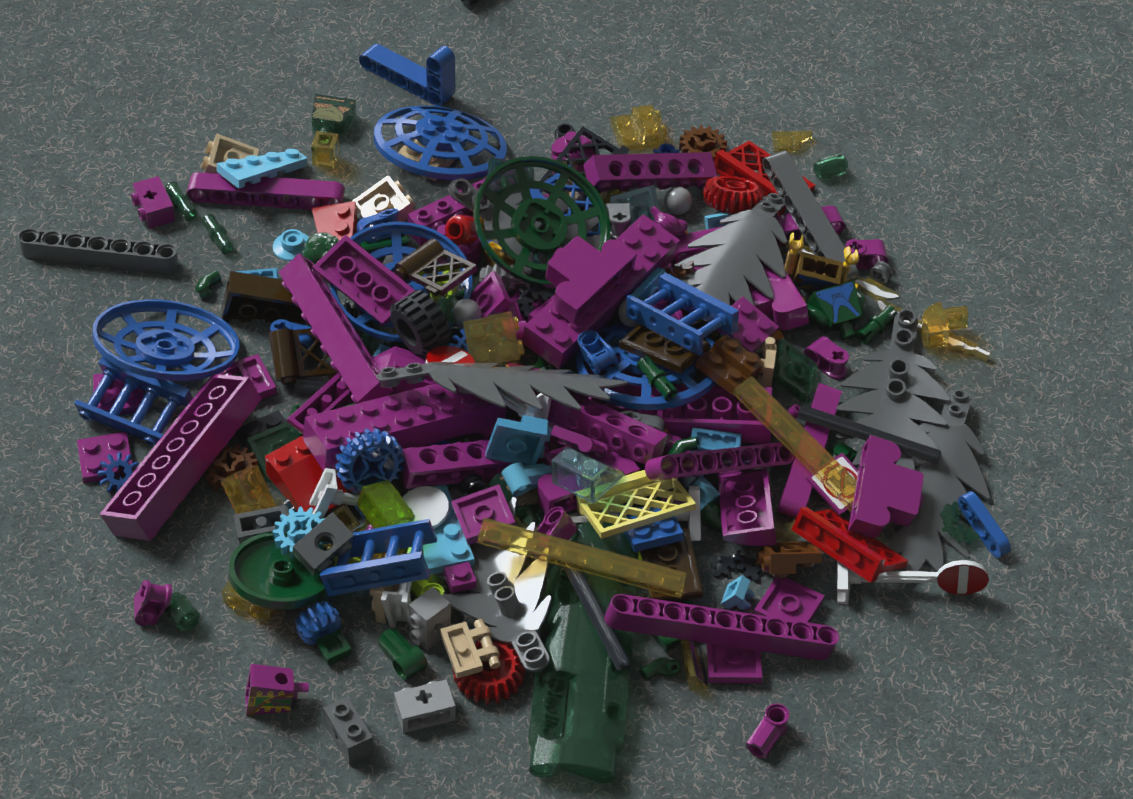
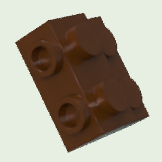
(729, 363)
(784, 556)

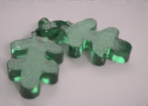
(950, 516)

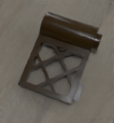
(427, 260)
(288, 356)

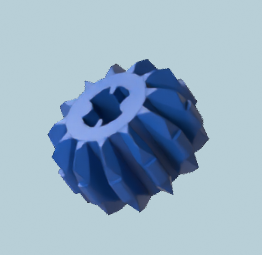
(119, 463)
(317, 622)

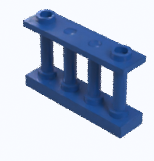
(690, 299)
(174, 393)
(384, 571)

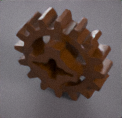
(702, 141)
(228, 463)

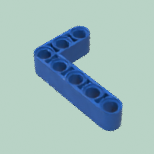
(431, 84)

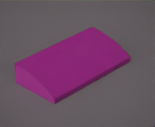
(362, 279)
(747, 508)

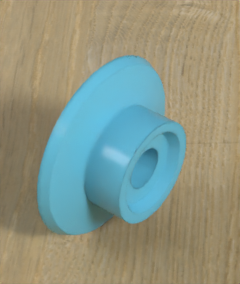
(289, 244)

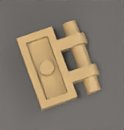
(769, 354)
(462, 650)

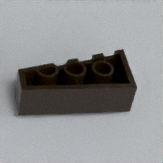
(258, 298)

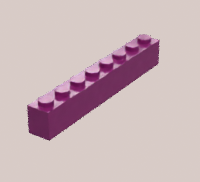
(333, 330)

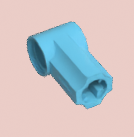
(524, 478)

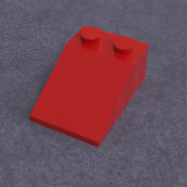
(297, 474)

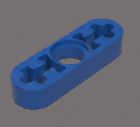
(984, 524)

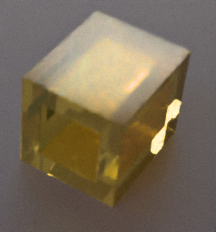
(325, 149)

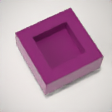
(460, 577)

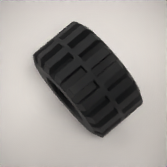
(420, 323)

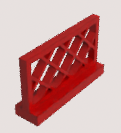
(727, 164)
(857, 552)

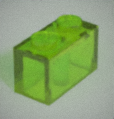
(384, 505)

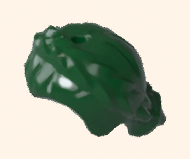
(318, 246)

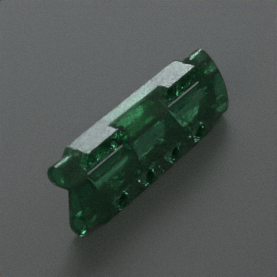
(596, 688)

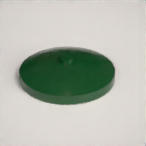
(270, 578)

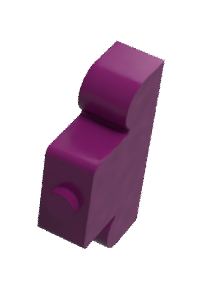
(586, 274)
(787, 304)
(884, 490)
(553, 496)

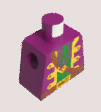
(272, 690)

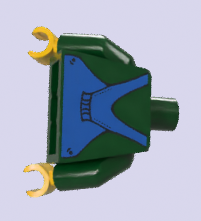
(837, 308)

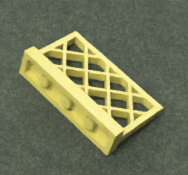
(631, 490)

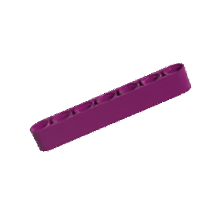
(266, 193)
(718, 461)
(797, 487)

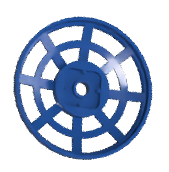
(438, 134)
(397, 251)
(165, 347)
(629, 362)

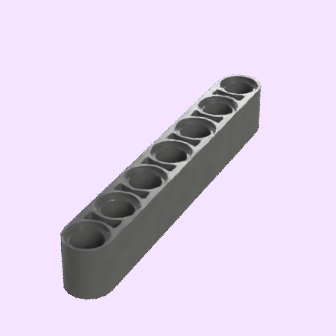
(805, 209)
(98, 251)

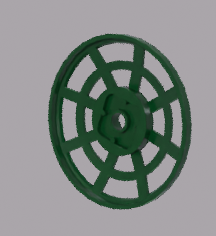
(538, 210)

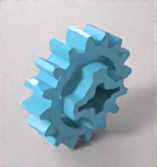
(297, 525)

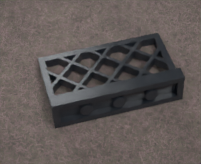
(597, 143)

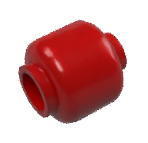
(461, 230)

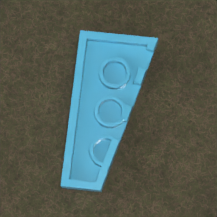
(258, 166)

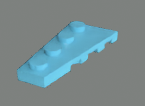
(451, 544)

